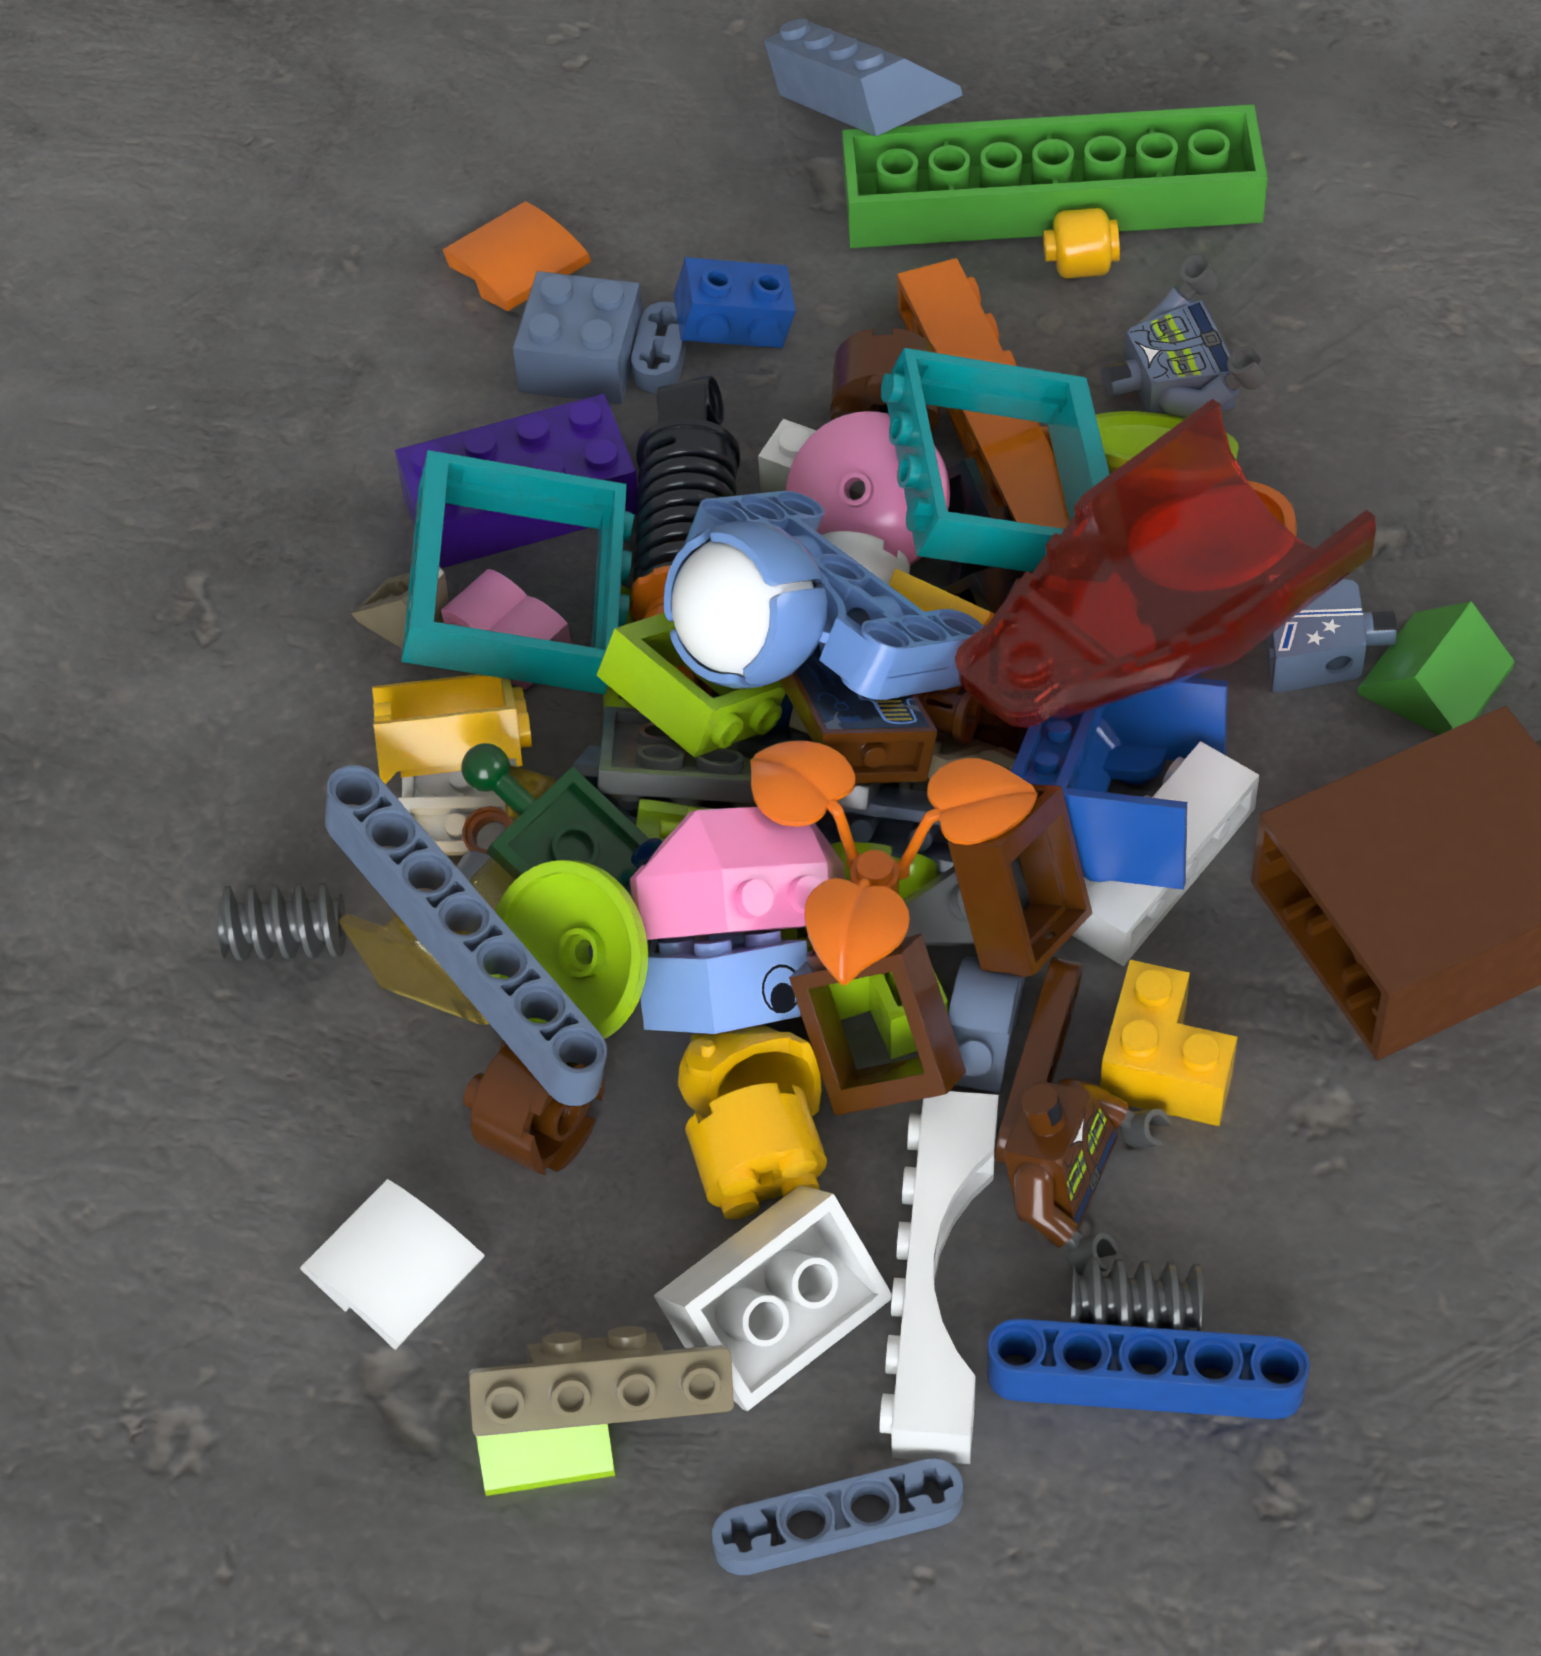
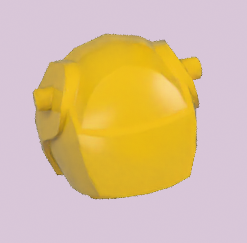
(746, 1058)

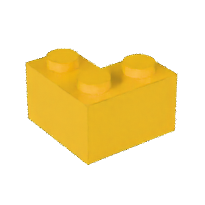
(1158, 1059)

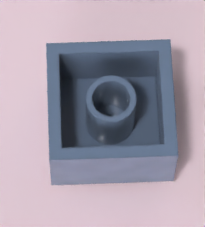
(577, 337)

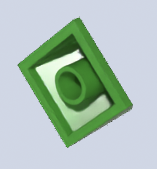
(1440, 668)

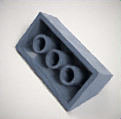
(852, 78)

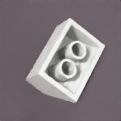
(777, 1292)

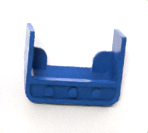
(1128, 742)

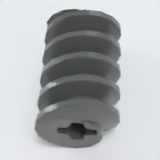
(281, 923)
(1138, 1298)

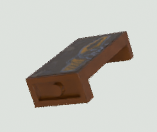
(877, 737)

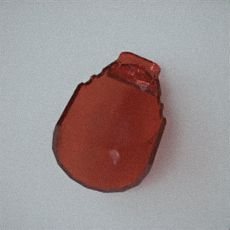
(1152, 584)

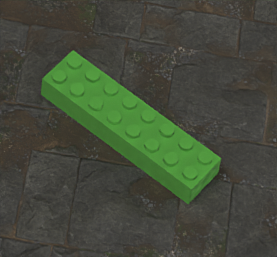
(1020, 172)

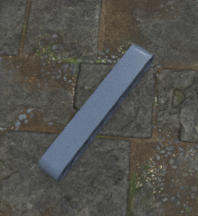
(465, 958)

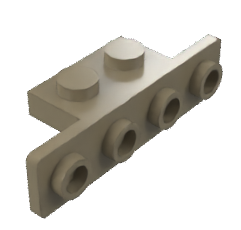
(599, 1383)

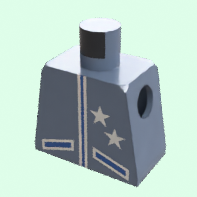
(1327, 640)

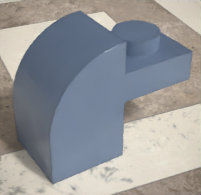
(982, 1017)

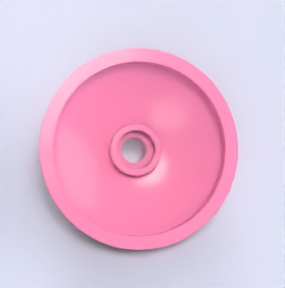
(852, 451)

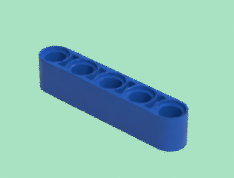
(1174, 1352)

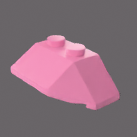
(731, 875)

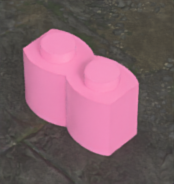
(501, 606)

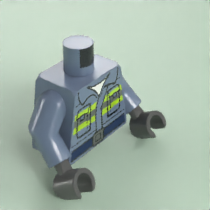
(1178, 355)

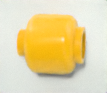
(1082, 243)

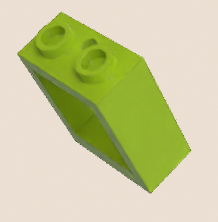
(643, 671)

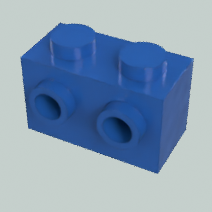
(734, 302)

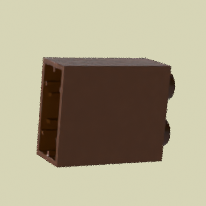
(1415, 881)

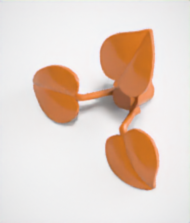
(866, 917)

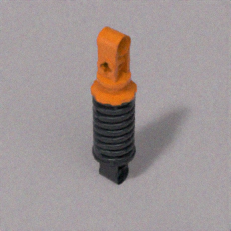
(679, 466)

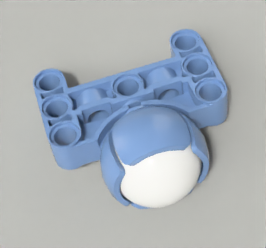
(766, 588)

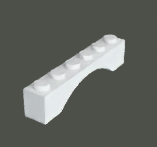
(934, 1385)

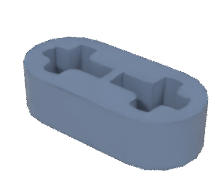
(651, 346)

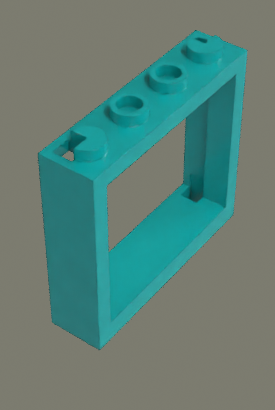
(991, 389)
(527, 494)

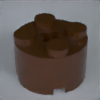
(861, 367)
(520, 1117)

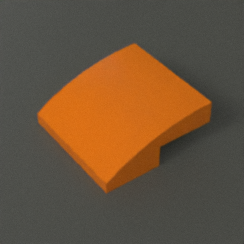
(511, 251)

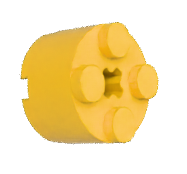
(755, 1147)

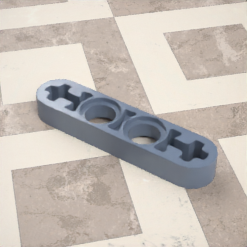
(841, 1527)

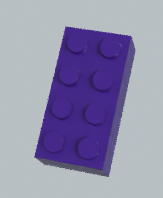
(565, 439)

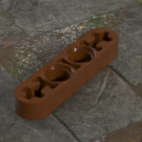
(1043, 1040)

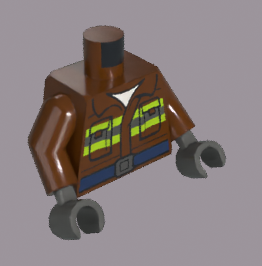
(1060, 1156)

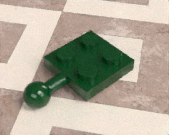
(562, 824)

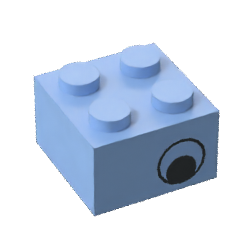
(721, 982)

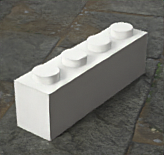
(1219, 802)

